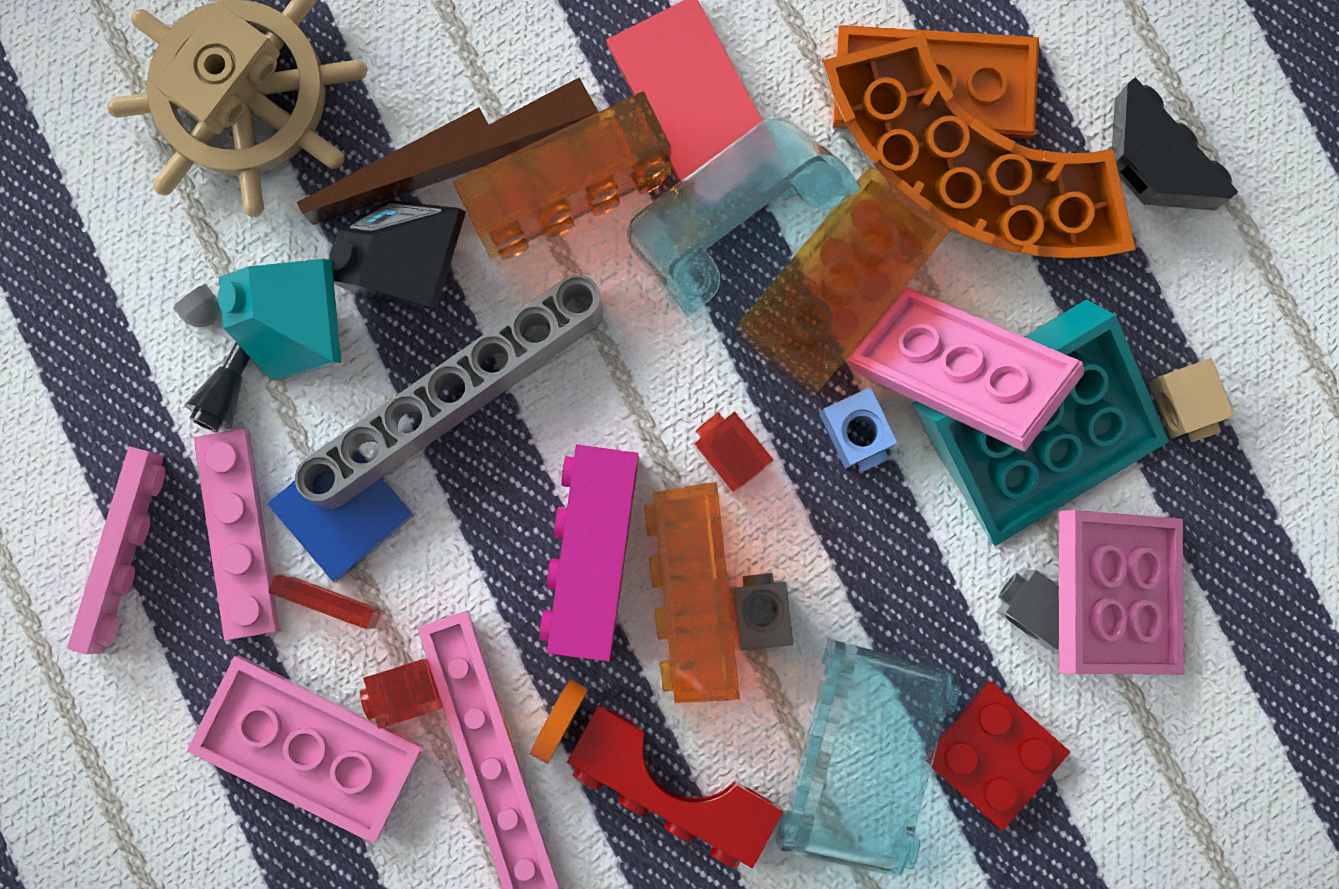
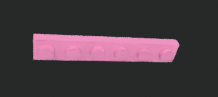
(487, 754)

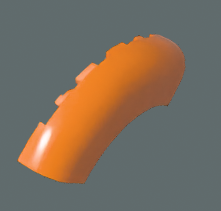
(968, 171)

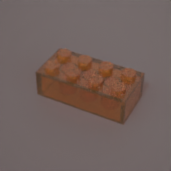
(566, 177)
(841, 282)

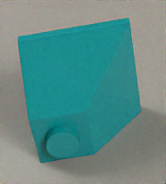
(283, 316)

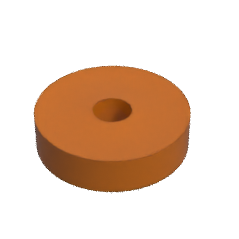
(558, 721)

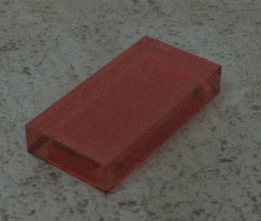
(325, 601)

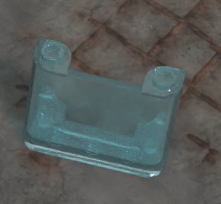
(722, 194)
(867, 760)

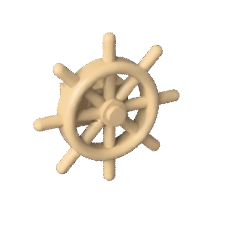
(219, 74)

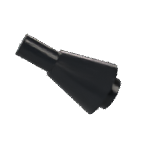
(217, 398)

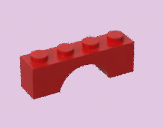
(731, 820)

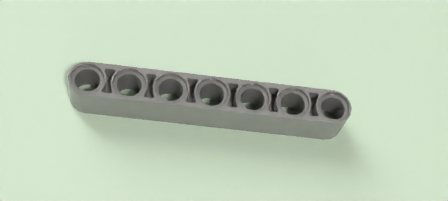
(439, 416)

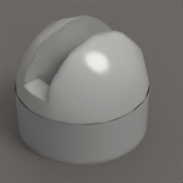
(198, 307)

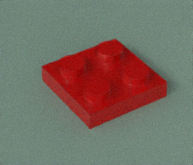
(997, 755)

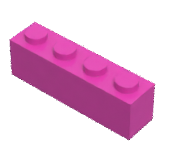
(592, 552)

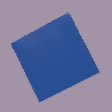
(343, 535)

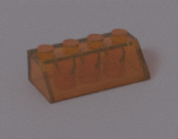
(695, 594)

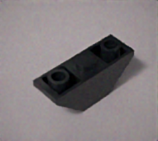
(1162, 156)

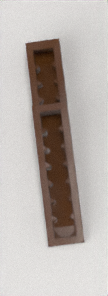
(450, 151)

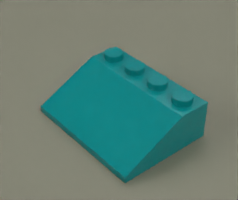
(1089, 438)

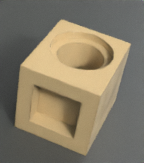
(1192, 400)

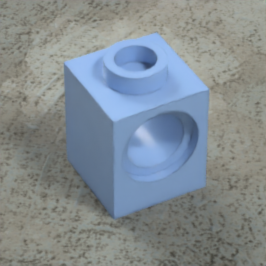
(861, 407)

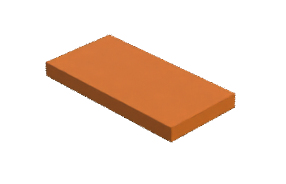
(987, 73)

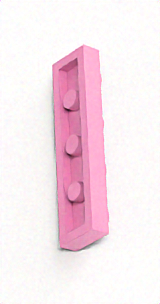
(236, 534)
(112, 569)

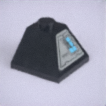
(398, 253)

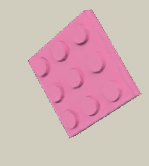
(1120, 594)

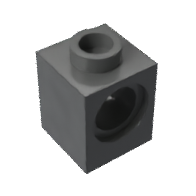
(1032, 606)
(776, 633)

